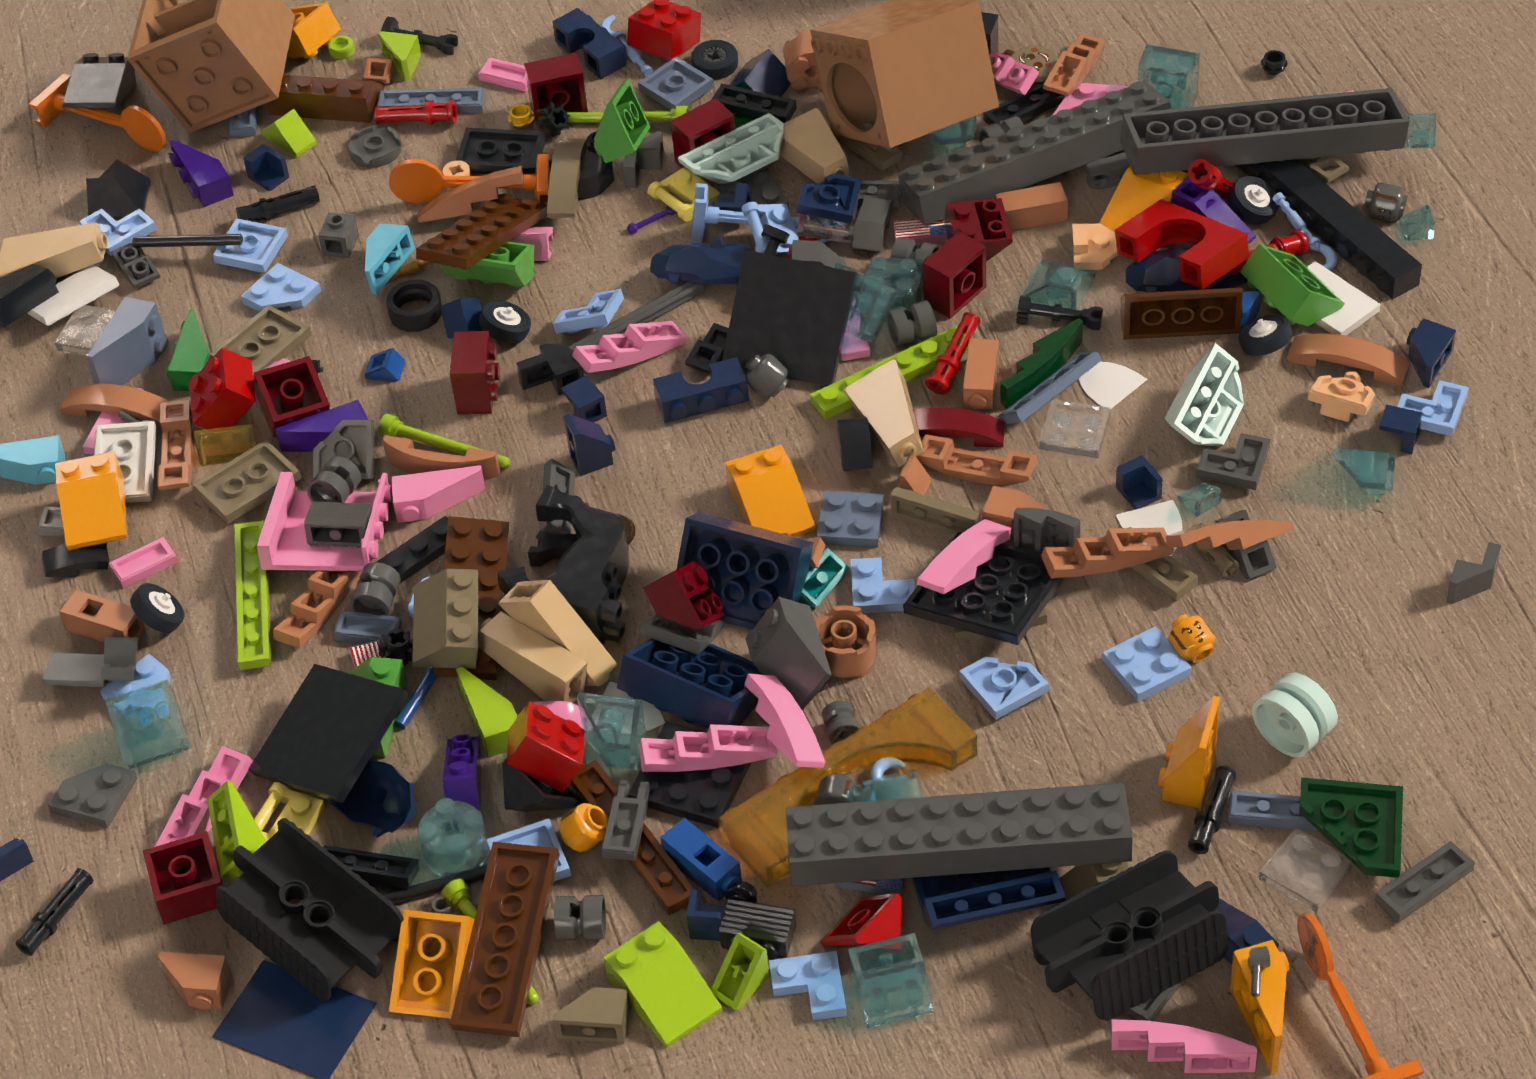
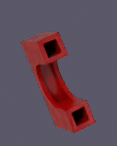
(1164, 223)

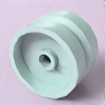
(1294, 714)

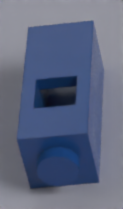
(701, 859)

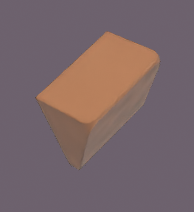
(379, 70)
(914, 476)

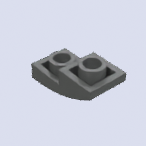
(135, 265)

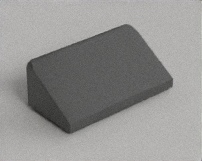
(74, 670)

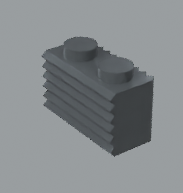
(337, 523)

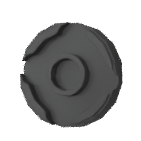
(374, 146)

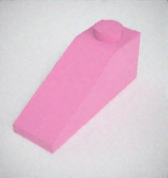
(430, 493)

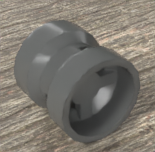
(840, 720)

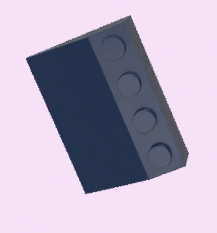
(745, 564)
(694, 686)

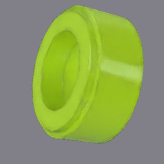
(341, 47)

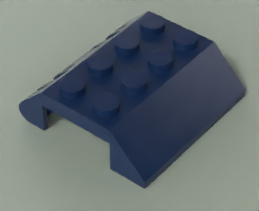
(983, 895)

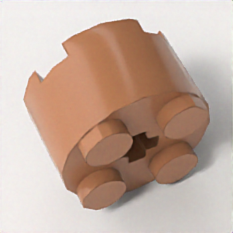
(801, 62)
(848, 641)

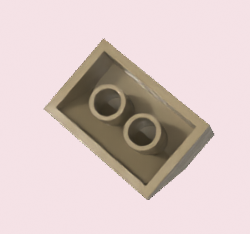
(446, 620)

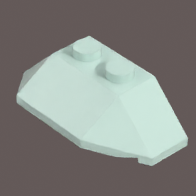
(737, 151)
(1208, 400)

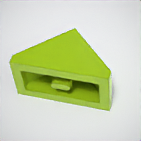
(403, 50)
(290, 134)
(741, 972)

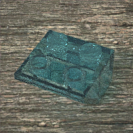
(890, 980)

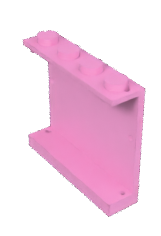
(284, 539)

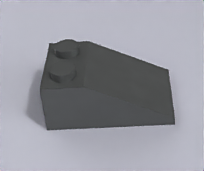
(790, 648)

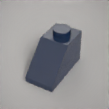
(1430, 349)
(588, 445)

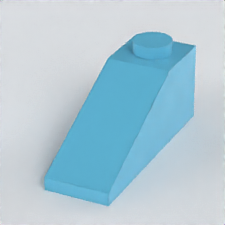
(385, 252)
(31, 460)

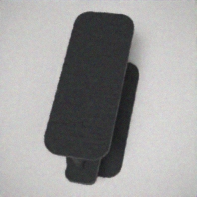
(297, 867)
(1131, 935)

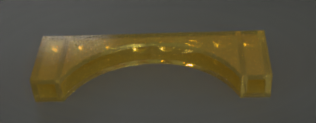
(913, 732)

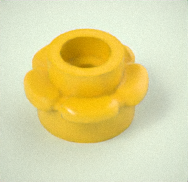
(521, 116)

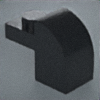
(594, 176)
(552, 364)
(854, 443)

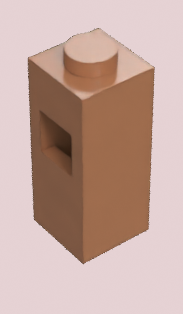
(1035, 206)
(981, 374)
(99, 617)

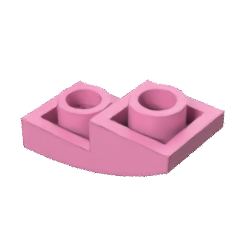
(1012, 74)

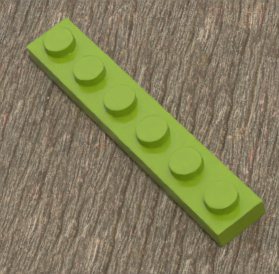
(912, 363)
(251, 599)

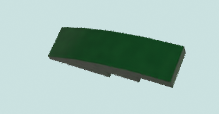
(1048, 356)

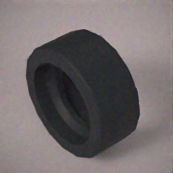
(414, 320)

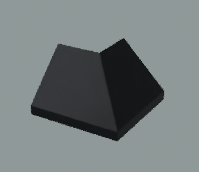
(118, 191)
(530, 794)

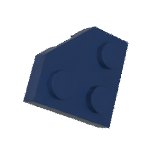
(830, 199)

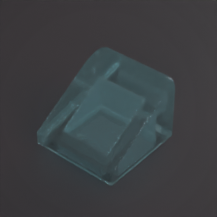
(1421, 130)
(1418, 224)
(1201, 498)

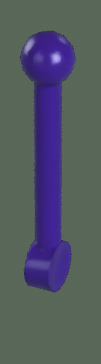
(633, 228)

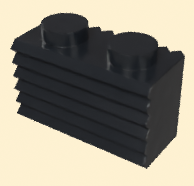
(762, 923)

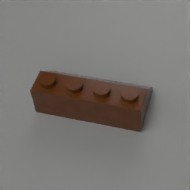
(327, 98)
(1181, 313)

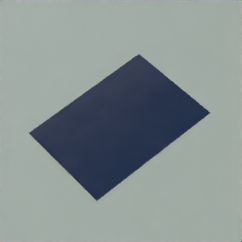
(292, 1025)

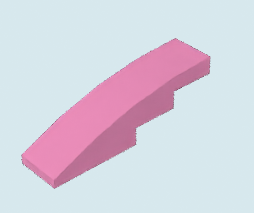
(636, 345)
(962, 556)
(787, 722)
(702, 751)
(192, 811)
(1197, 1048)

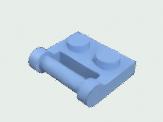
(774, 215)

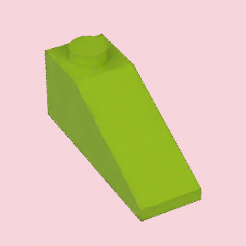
(489, 710)
(232, 827)

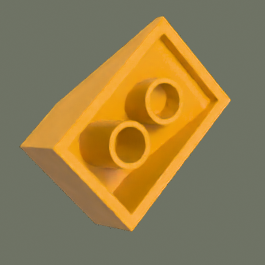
(312, 28)
(1138, 193)
(769, 492)
(91, 500)
(1191, 758)
(429, 963)
(1266, 1011)

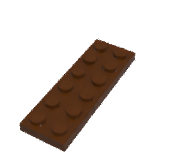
(482, 231)
(482, 547)
(505, 939)

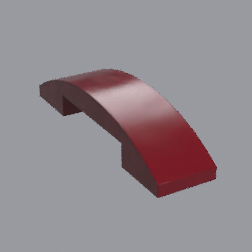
(961, 423)

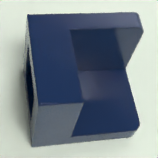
(266, 167)
(735, 201)
(461, 315)
(586, 399)
(1402, 422)
(1139, 482)
(14, 857)
(703, 919)

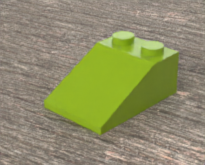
(662, 984)

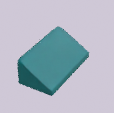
(822, 579)

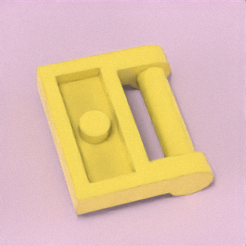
(684, 187)
(299, 809)

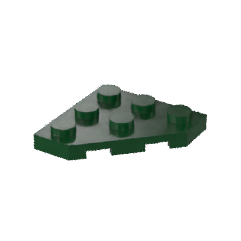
(1358, 821)

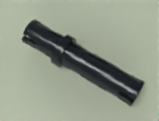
(268, 207)
(1208, 819)
(54, 912)

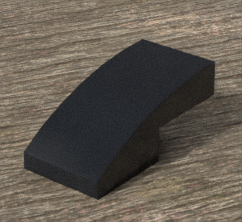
(708, 350)
(64, 563)

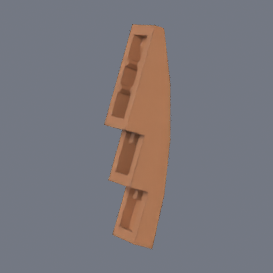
(1074, 65)
(461, 199)
(1235, 534)
(1115, 551)
(315, 606)

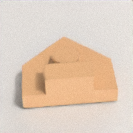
(1093, 246)
(1342, 396)

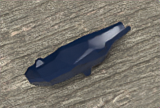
(700, 262)
(1162, 274)
(379, 799)

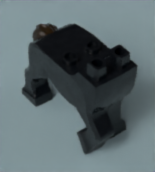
(590, 562)

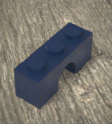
(601, 50)
(682, 399)

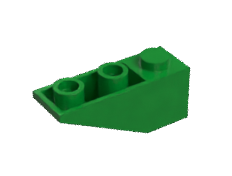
(189, 354)

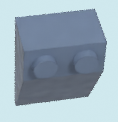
(128, 343)

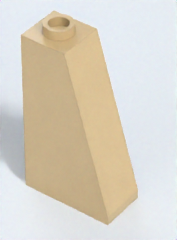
(813, 147)
(57, 249)
(888, 408)
(548, 613)
(533, 659)

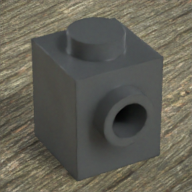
(338, 235)

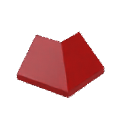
(868, 922)

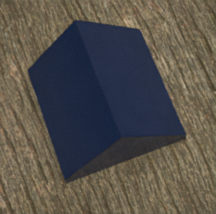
(763, 74)

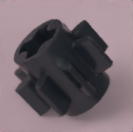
(552, 119)
(396, 645)

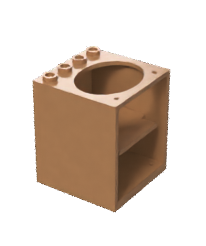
(212, 55)
(905, 67)

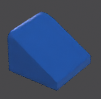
(1250, 307)
(385, 366)

